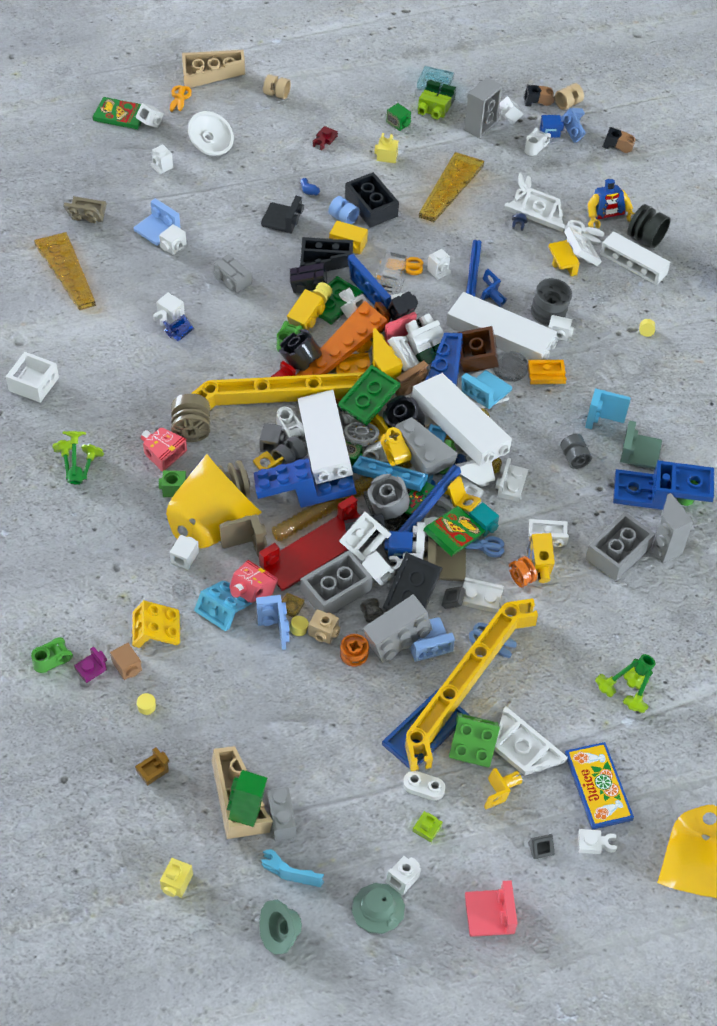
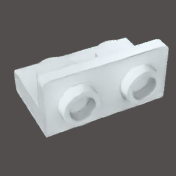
(512, 481)

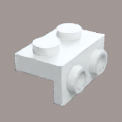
(556, 528)

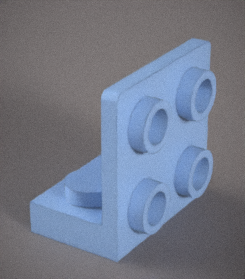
(160, 219)
(273, 611)
(434, 644)

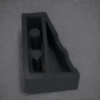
(331, 252)

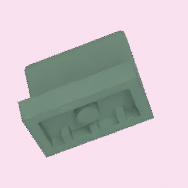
(640, 449)

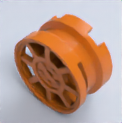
(523, 572)
(353, 649)

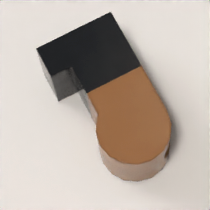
(538, 94)
(619, 140)

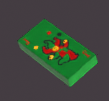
(417, 497)

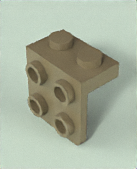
(86, 209)
(243, 531)
(453, 567)

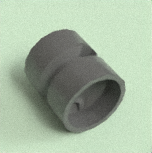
(290, 450)
(576, 451)

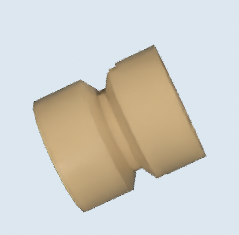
(275, 86)
(569, 96)

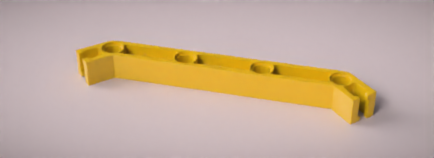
(274, 388)
(465, 676)

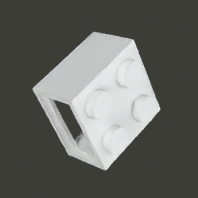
(35, 379)

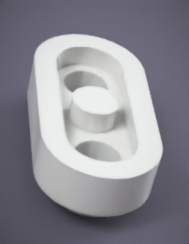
(418, 545)
(423, 785)

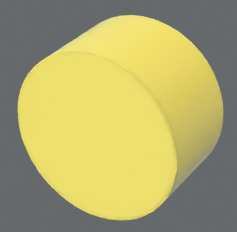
(647, 327)
(298, 626)
(146, 704)

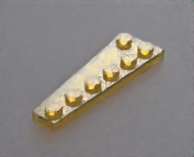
(453, 180)
(64, 262)

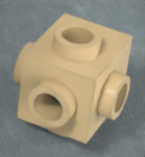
(324, 626)

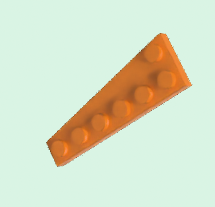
(347, 339)

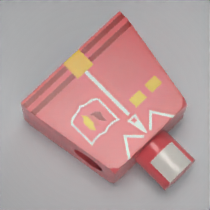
(163, 447)
(252, 582)

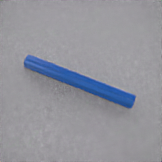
(473, 269)
(431, 499)

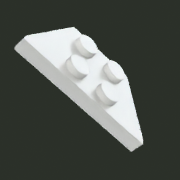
(538, 208)
(524, 746)

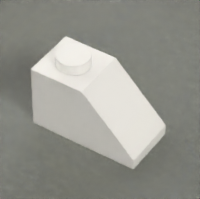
(477, 474)

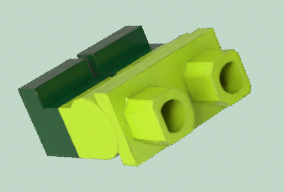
(436, 99)

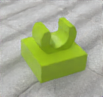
(427, 826)

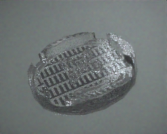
(511, 367)

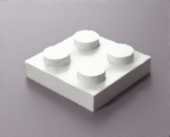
(582, 247)

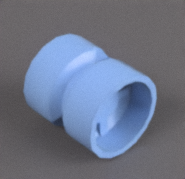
(343, 210)

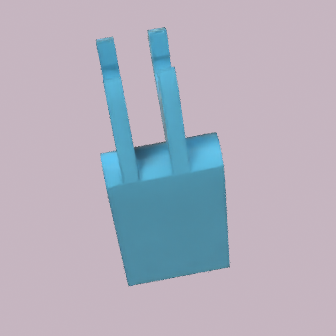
(288, 873)

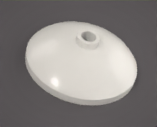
(215, 129)

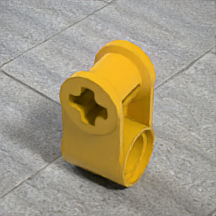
(395, 447)

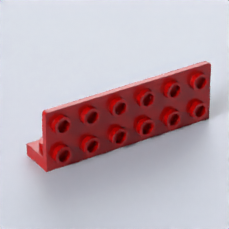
(310, 550)

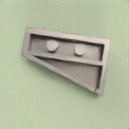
(427, 451)

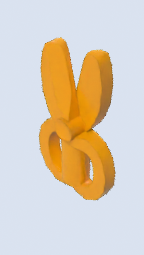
(179, 97)
(417, 267)

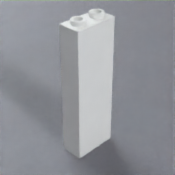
(510, 329)
(461, 419)
(325, 437)

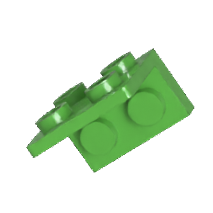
(474, 740)

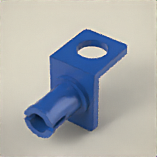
(492, 290)

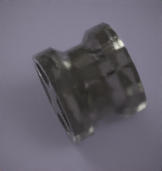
(371, 609)

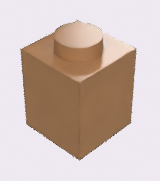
(126, 661)

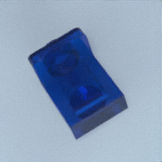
(179, 327)

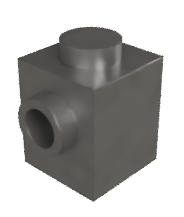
(271, 437)

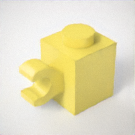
(387, 149)
(176, 878)

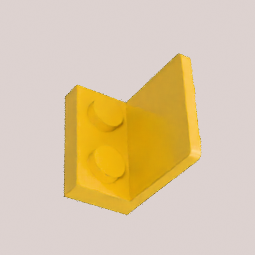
(155, 623)

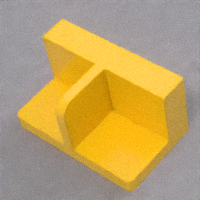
(564, 257)

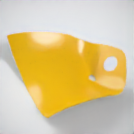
(209, 500)
(690, 859)

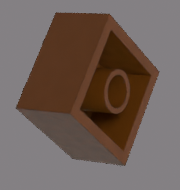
(479, 350)

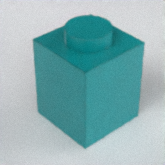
(485, 518)

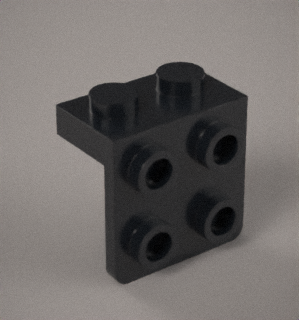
(283, 217)

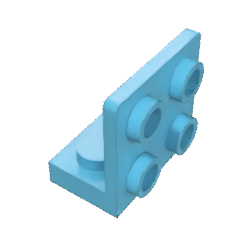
(485, 388)
(607, 406)
(219, 605)

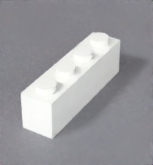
(635, 258)

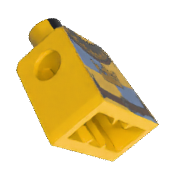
(542, 555)

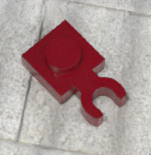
(325, 136)

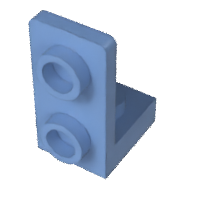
(572, 123)

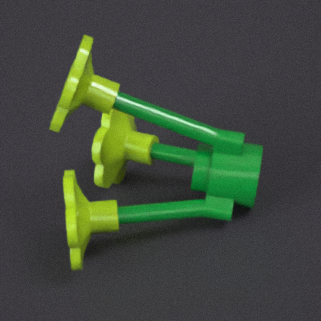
(75, 474)
(637, 676)

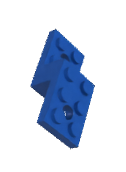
(300, 477)
(667, 479)

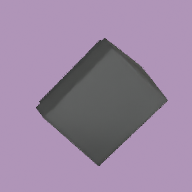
(542, 846)

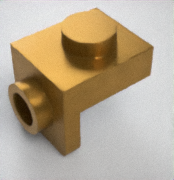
(153, 766)

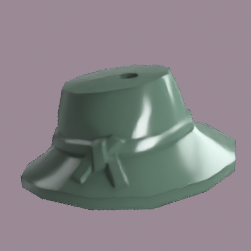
(375, 914)
(279, 926)

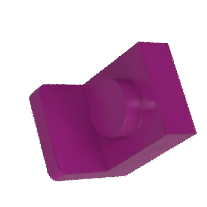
(92, 665)

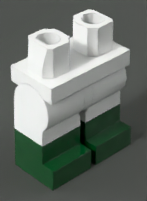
(424, 340)

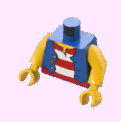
(608, 202)

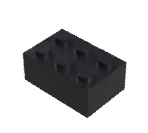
(372, 199)

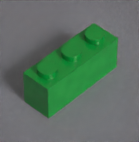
(246, 797)

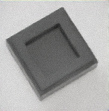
(453, 597)

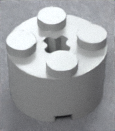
(388, 496)

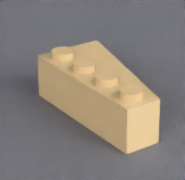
(212, 66)
(226, 766)

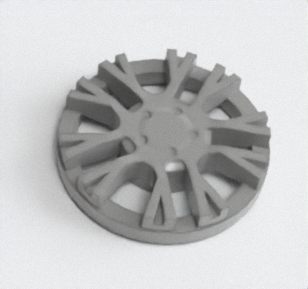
(361, 434)

